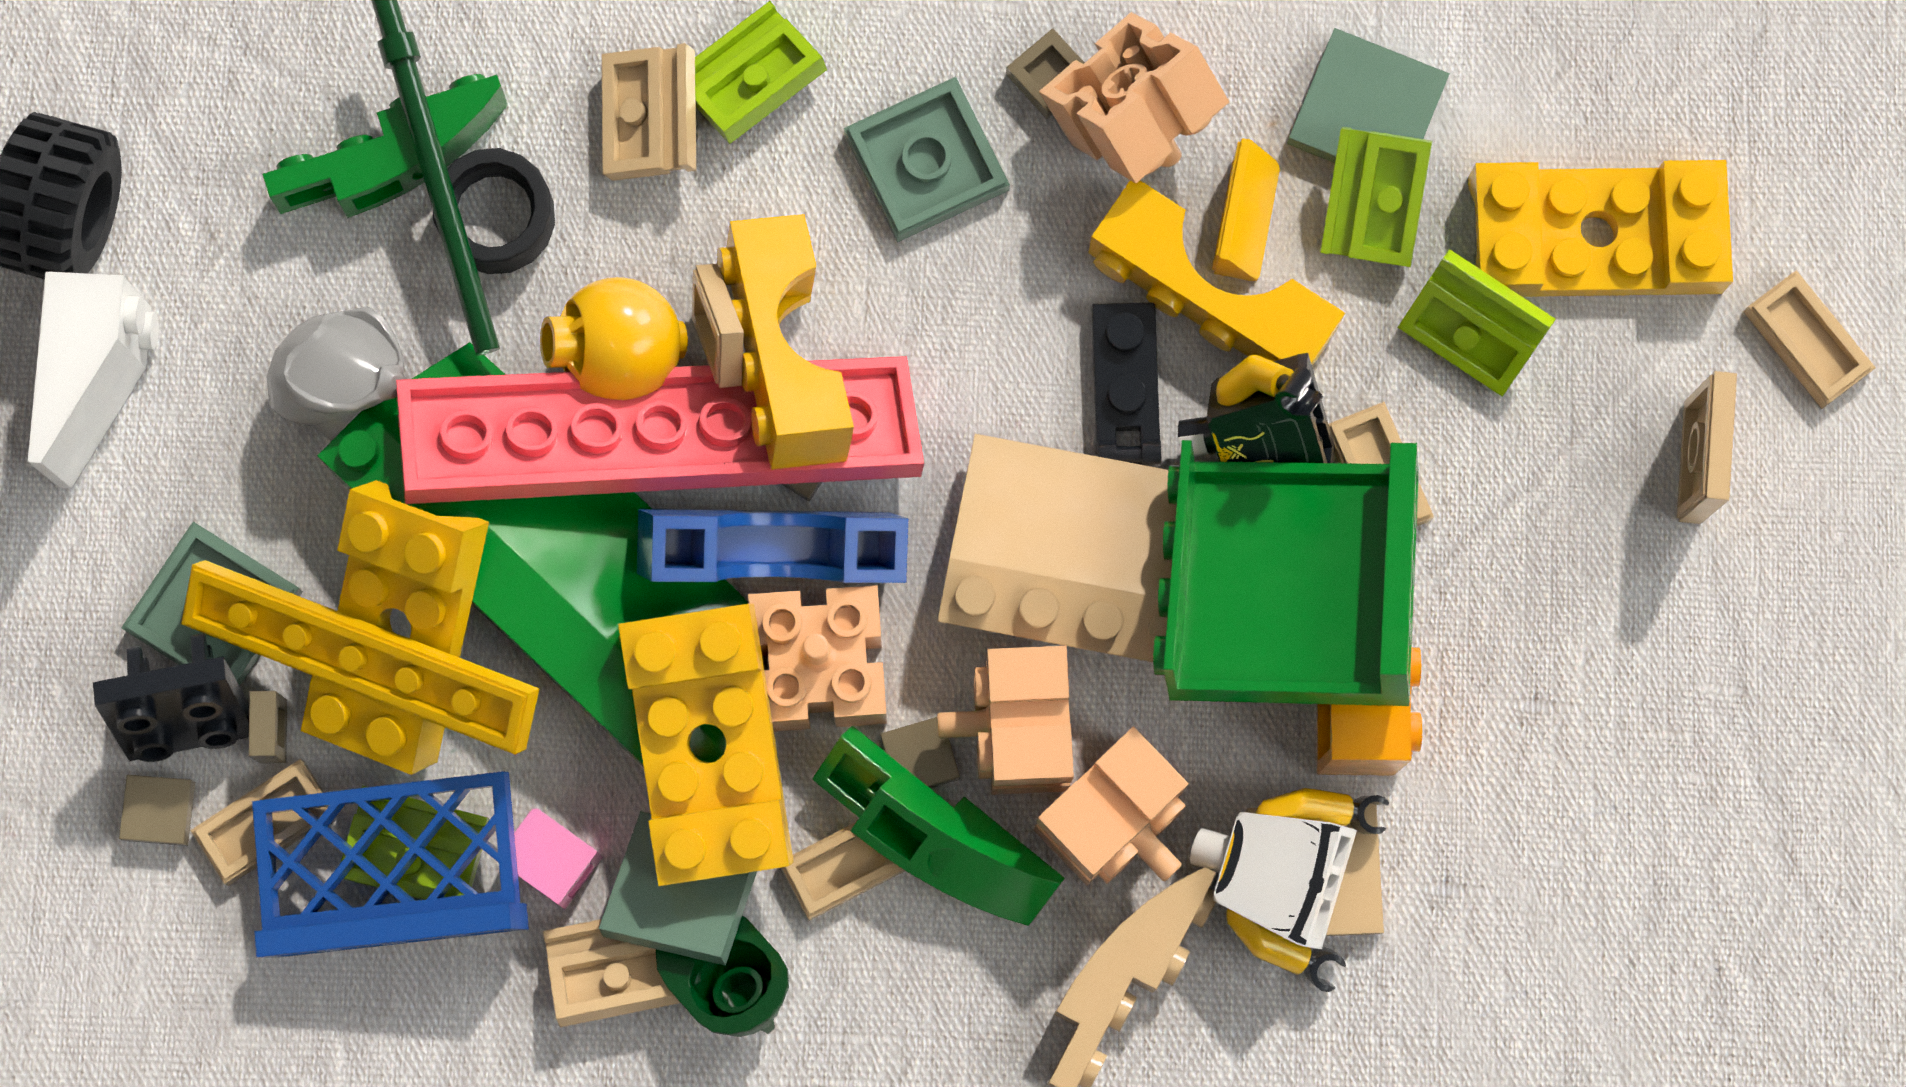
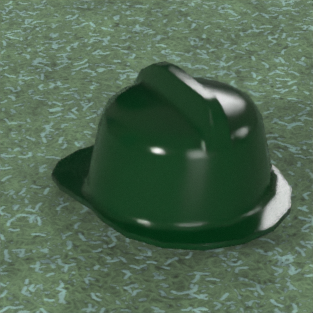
(735, 996)

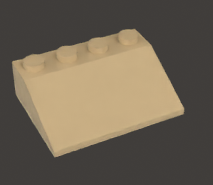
(1059, 548)

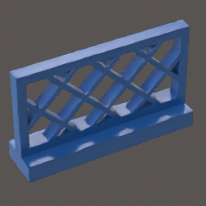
(395, 922)

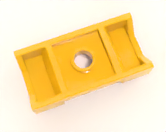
(1664, 223)
(406, 564)
(722, 812)

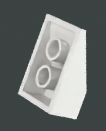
(87, 365)

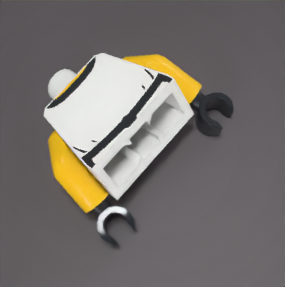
(1286, 873)

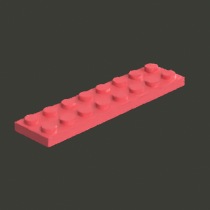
(554, 439)

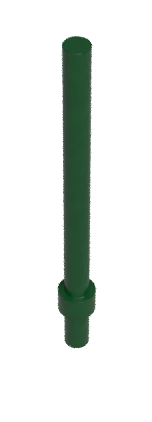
(400, 54)

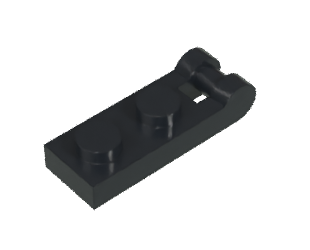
(1126, 381)

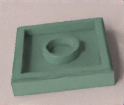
(1366, 91)
(926, 159)
(160, 610)
(679, 918)

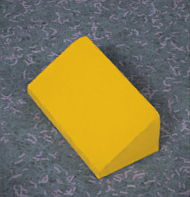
(1246, 212)

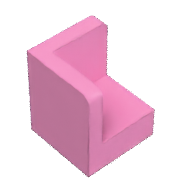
(553, 858)

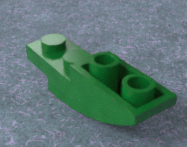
(377, 170)
(940, 844)

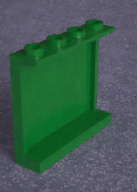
(1290, 581)

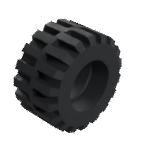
(57, 195)

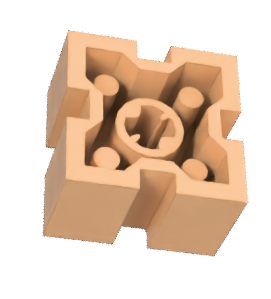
(1135, 98)
(821, 657)
(1019, 720)
(1116, 813)

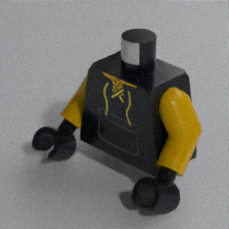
(1263, 415)

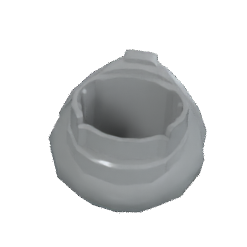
(334, 369)

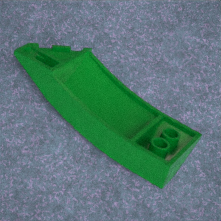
(550, 569)

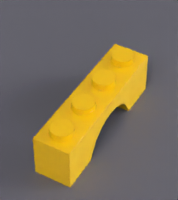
(1145, 244)
(799, 405)

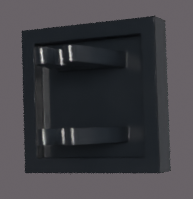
(174, 705)

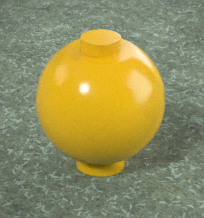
(615, 338)

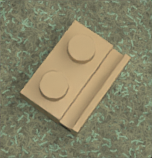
(648, 112)
(601, 975)

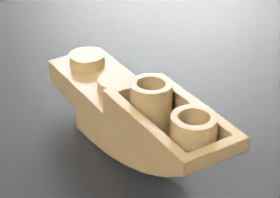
(1138, 952)

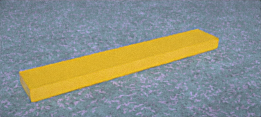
(360, 657)

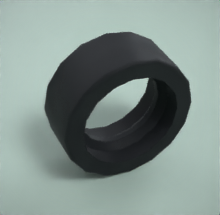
(513, 166)

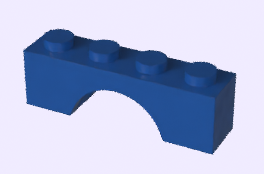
(771, 544)

